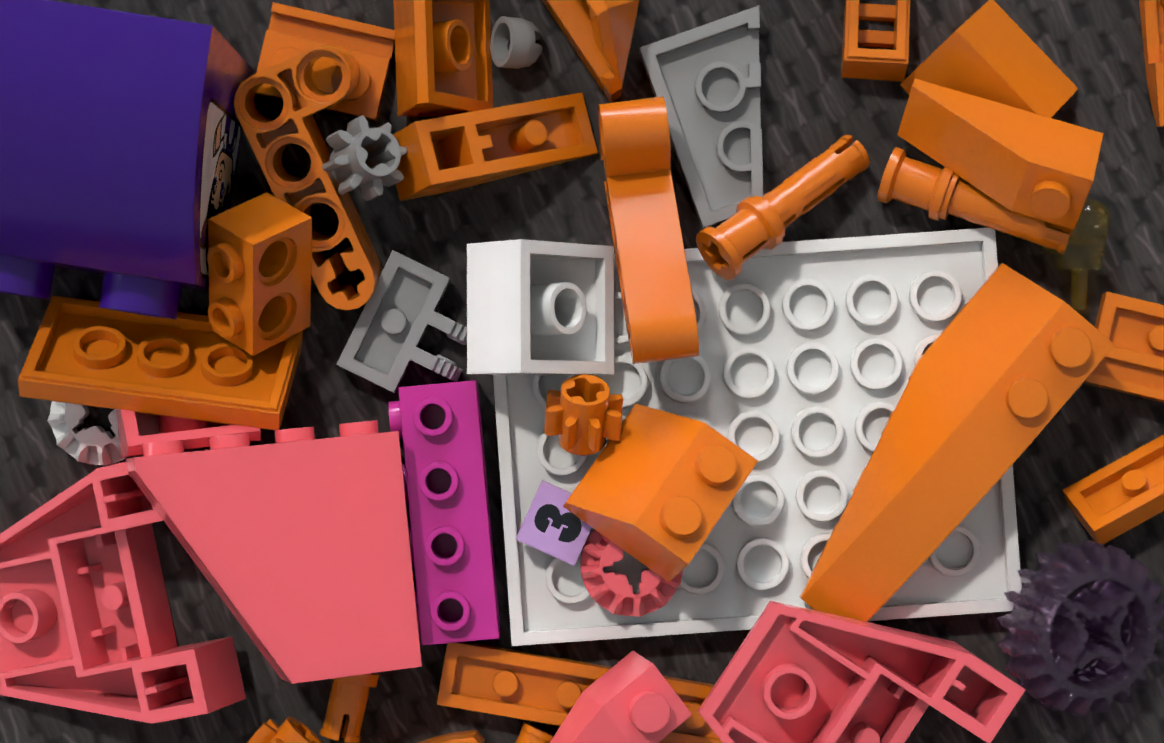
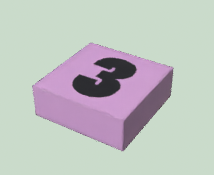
(552, 526)

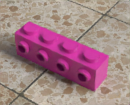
(448, 511)

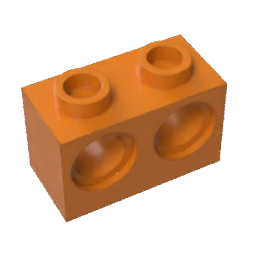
(259, 273)

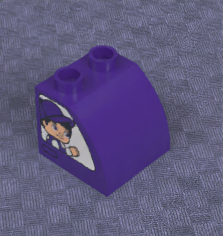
(113, 150)

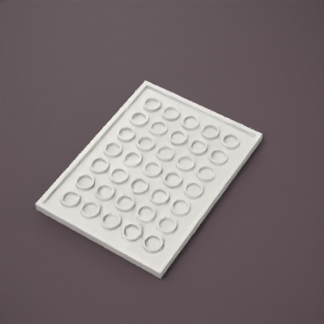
(802, 376)

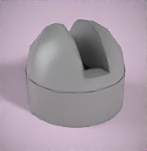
(522, 37)

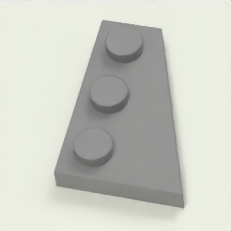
(713, 110)

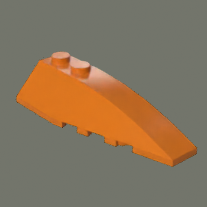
(953, 435)

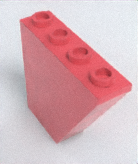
(298, 543)

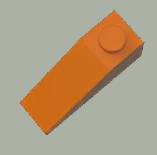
(492, 144)
(1004, 151)

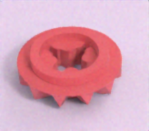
(613, 589)

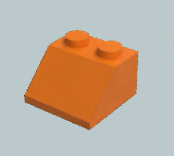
(661, 487)

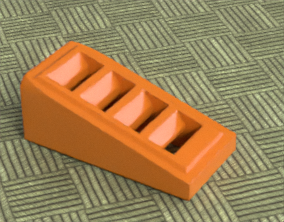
(875, 63)

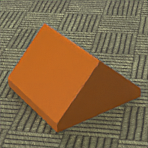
(442, 57)
(998, 63)

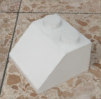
(540, 308)

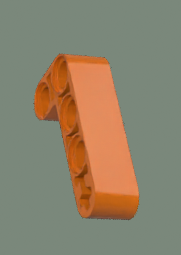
(298, 126)
(647, 230)

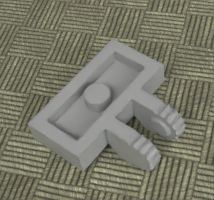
(395, 323)

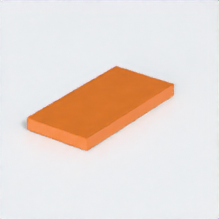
(156, 366)

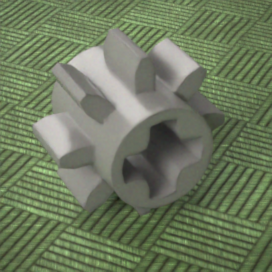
(364, 158)

